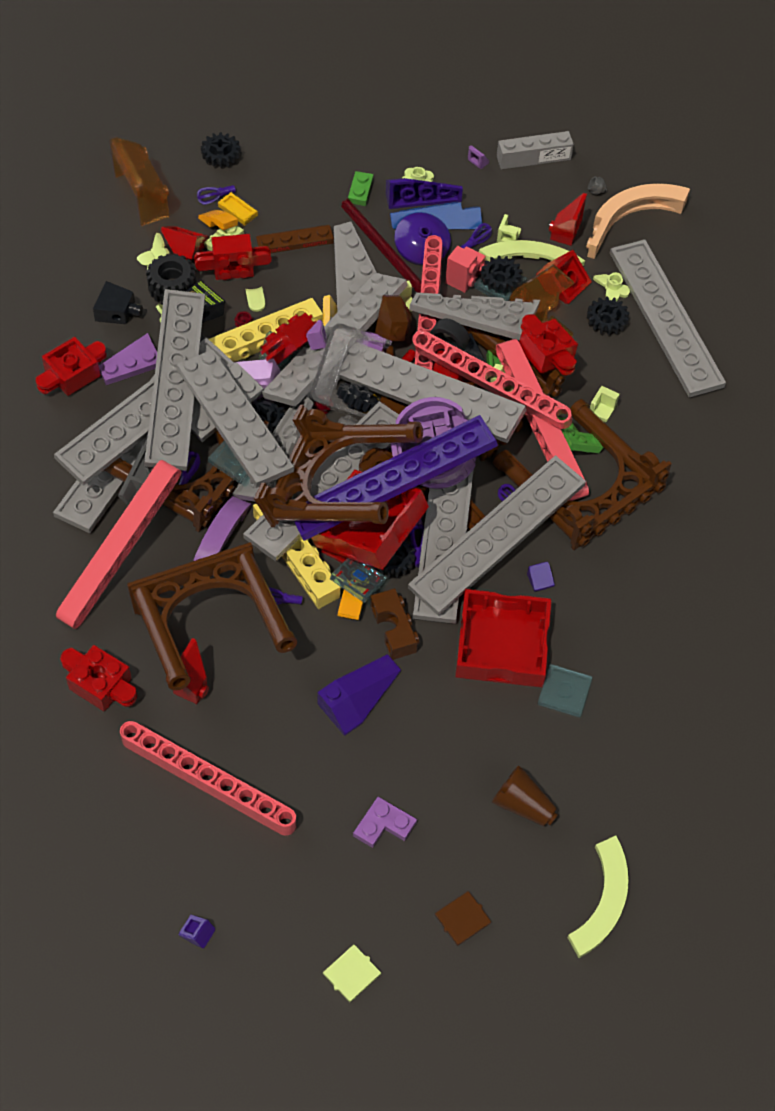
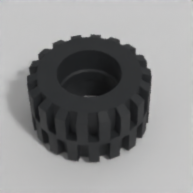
(167, 268)

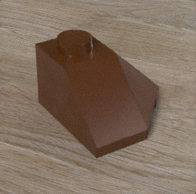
(393, 318)

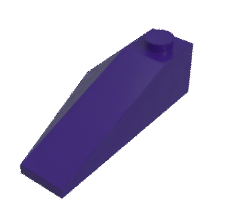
(412, 193)
(356, 693)

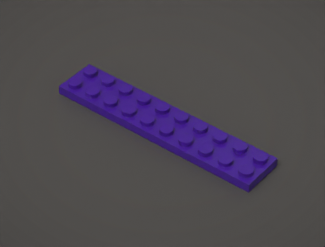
(406, 470)

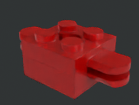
(232, 257)
(288, 338)
(548, 345)
(64, 359)
(93, 685)

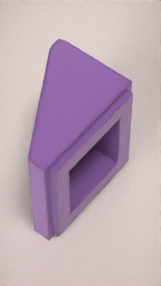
(477, 157)
(317, 336)

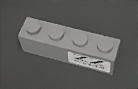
(534, 150)

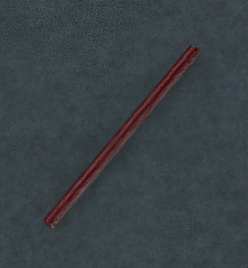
(382, 245)

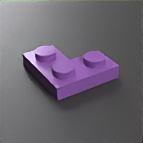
(384, 817)

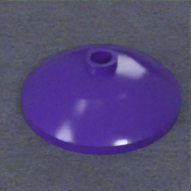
(411, 240)

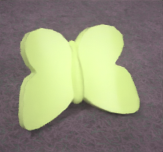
(418, 173)
(157, 250)
(613, 284)

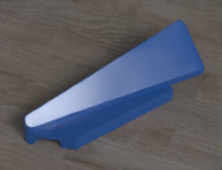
(449, 213)

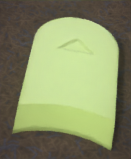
(255, 299)

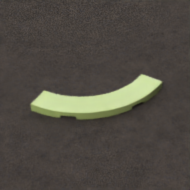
(528, 249)
(611, 902)

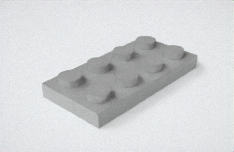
(201, 423)

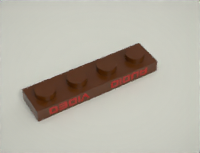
(297, 239)

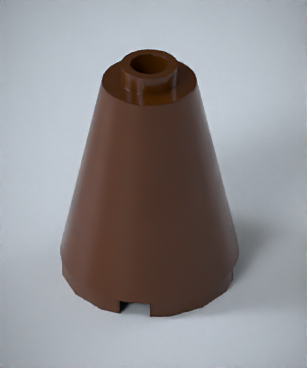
(525, 799)

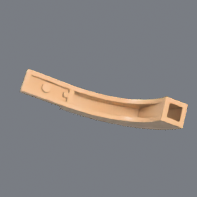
(634, 199)

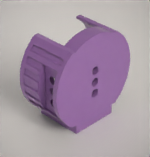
(436, 417)

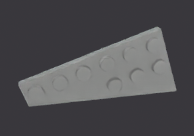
(351, 263)
(479, 312)
(286, 436)

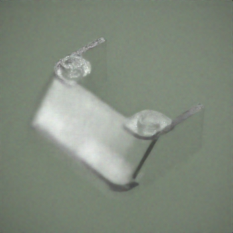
(340, 342)

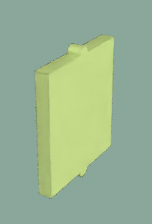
(351, 973)

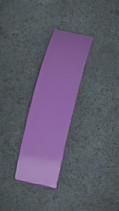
(222, 527)

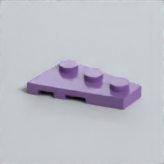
(130, 361)

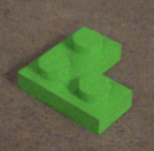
(580, 441)

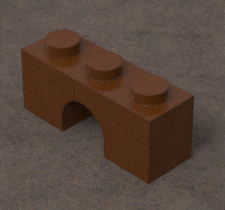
(389, 608)

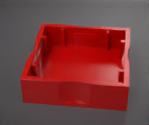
(373, 542)
(503, 638)

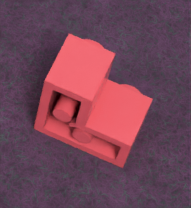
(464, 268)

